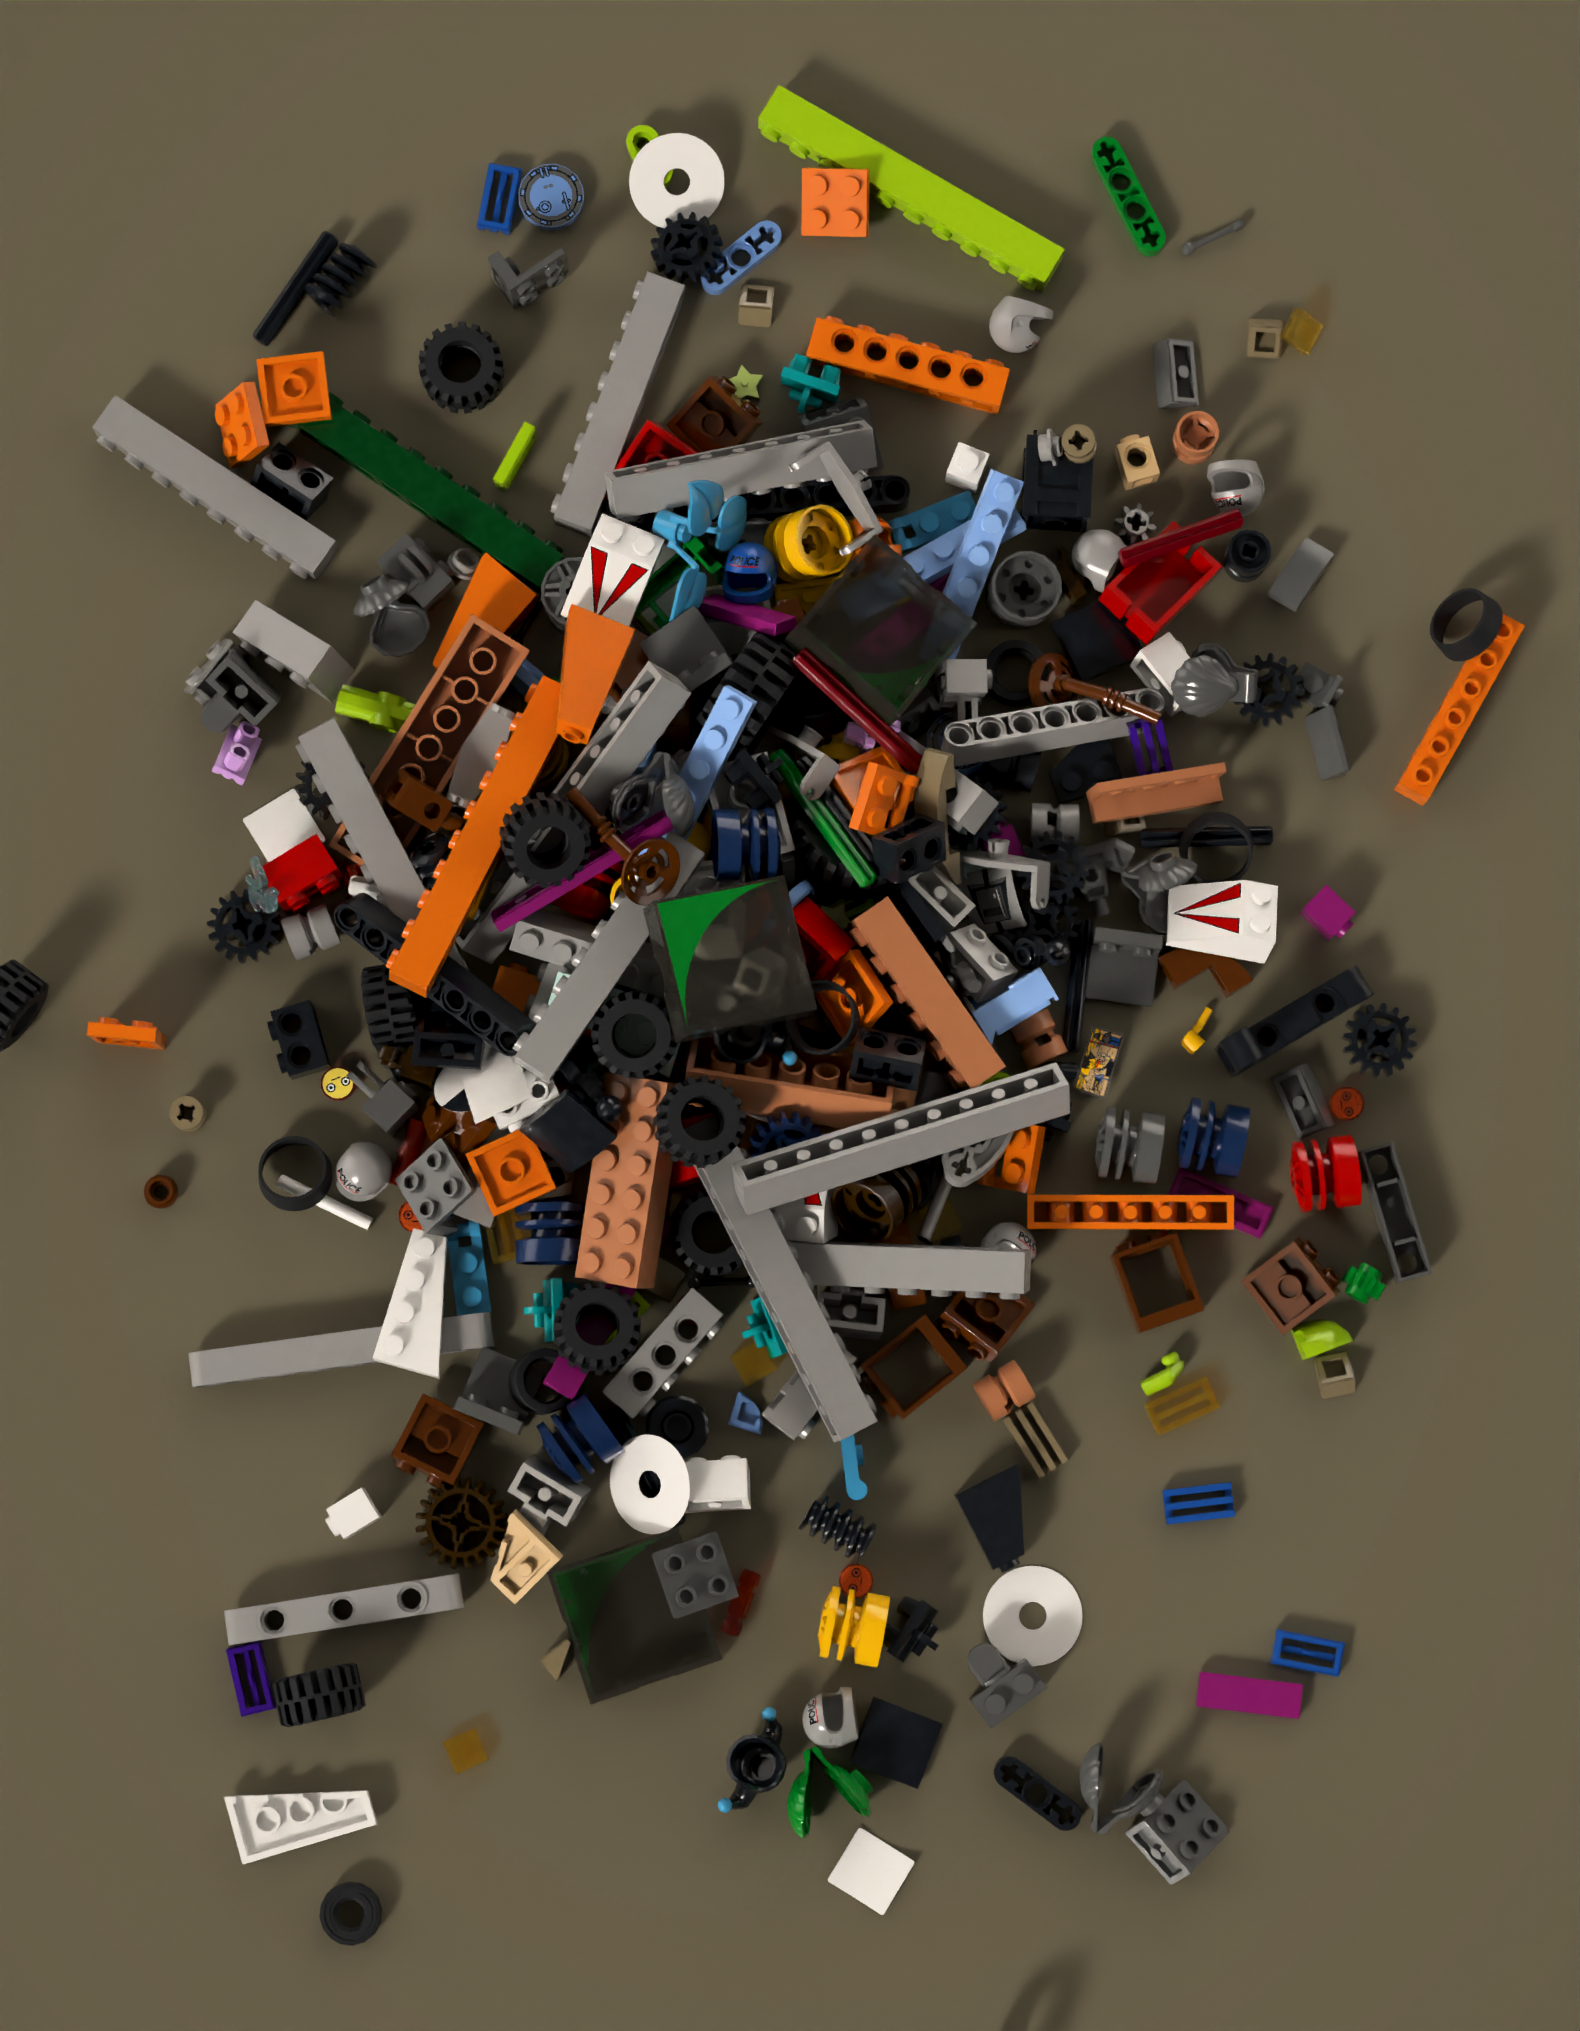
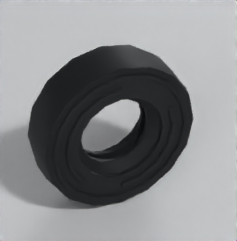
(330, 1920)

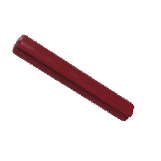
(1180, 538)

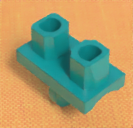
(797, 377)
(547, 1303)
(764, 1330)

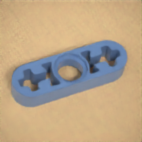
(765, 249)

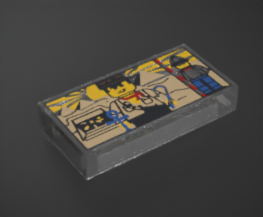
(1098, 1062)

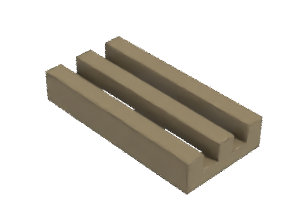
(1051, 1465)

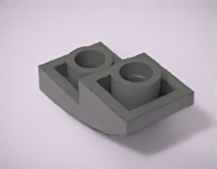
(1300, 574)

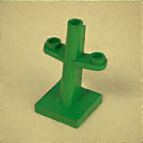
(670, 573)

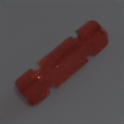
(740, 1606)

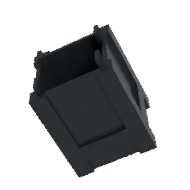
(1057, 494)

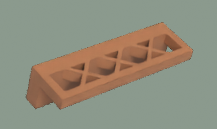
(1156, 793)

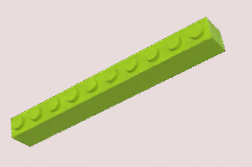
(912, 189)

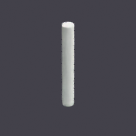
(327, 1203)

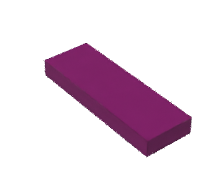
(747, 615)
(1249, 1214)
(1249, 1695)

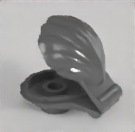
(397, 626)
(1211, 681)
(635, 797)
(1151, 884)
(1140, 1798)

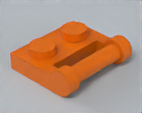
(877, 796)
(1020, 1162)

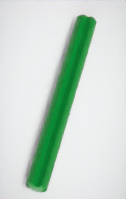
(825, 822)

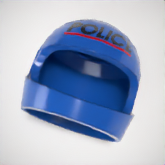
(749, 567)

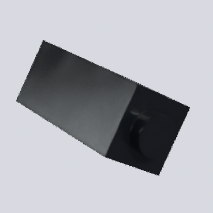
(995, 1517)

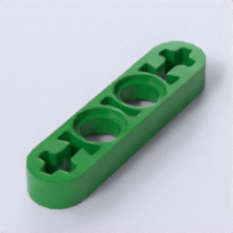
(1123, 198)

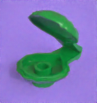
(850, 1785)

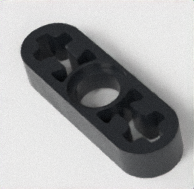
(1063, 1801)

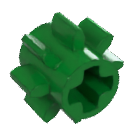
(1363, 1283)

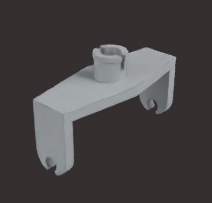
(849, 488)
(478, 754)
(821, 771)
(999, 858)

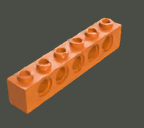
(920, 379)
(1456, 715)
(1130, 1212)

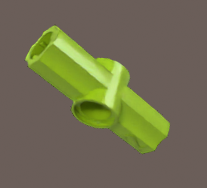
(381, 710)

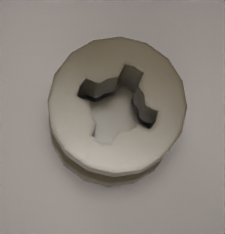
(1080, 451)
(192, 1118)

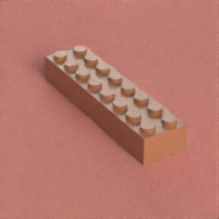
(444, 716)

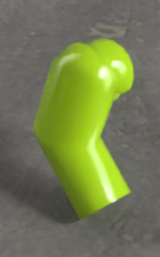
(1166, 1377)

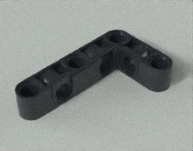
(1293, 1021)

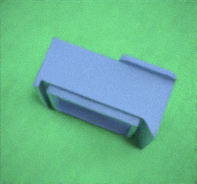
(1020, 1000)

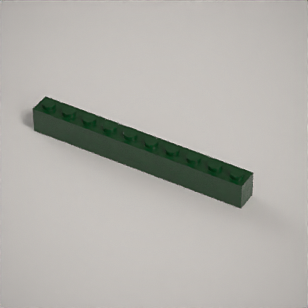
(433, 493)

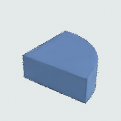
(746, 1414)

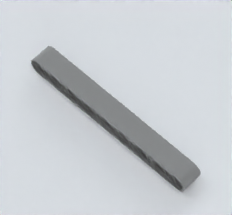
(322, 1352)

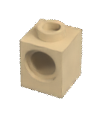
(1132, 475)

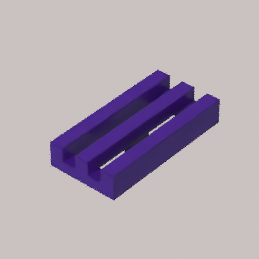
(1162, 742)
(244, 1649)

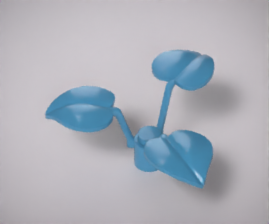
(704, 506)

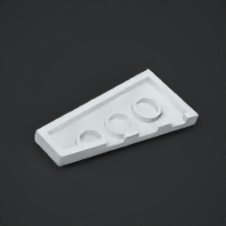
(414, 1316)
(289, 1821)

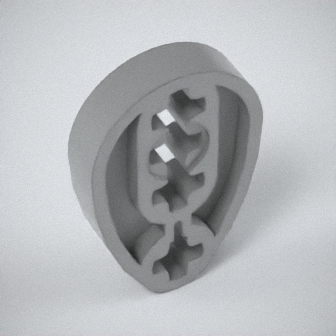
(979, 1160)

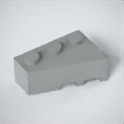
(293, 650)
(794, 1407)

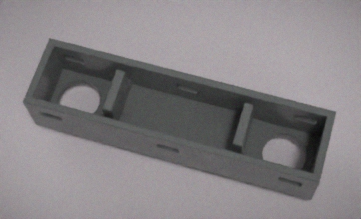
(1394, 1212)

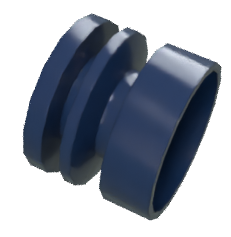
(744, 844)
(1214, 1137)
(550, 1232)
(580, 1439)

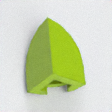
(1318, 1337)

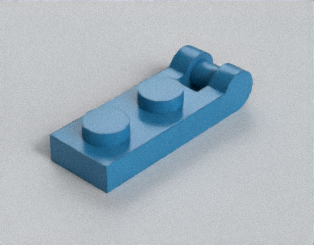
(932, 521)
(469, 1271)
(852, 1458)

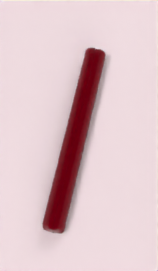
(858, 710)

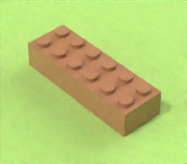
(925, 996)
(811, 1086)
(627, 1191)

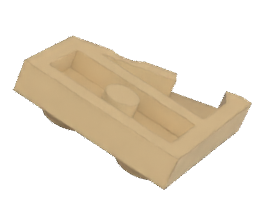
(522, 1558)

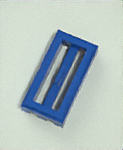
(494, 225)
(1227, 1500)
(1278, 1647)

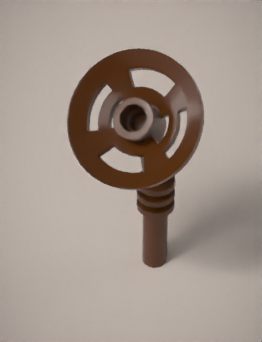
(1063, 685)
(634, 865)

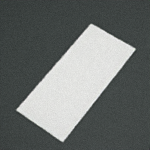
(495, 1086)

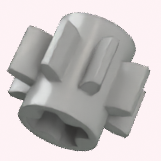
(1142, 517)

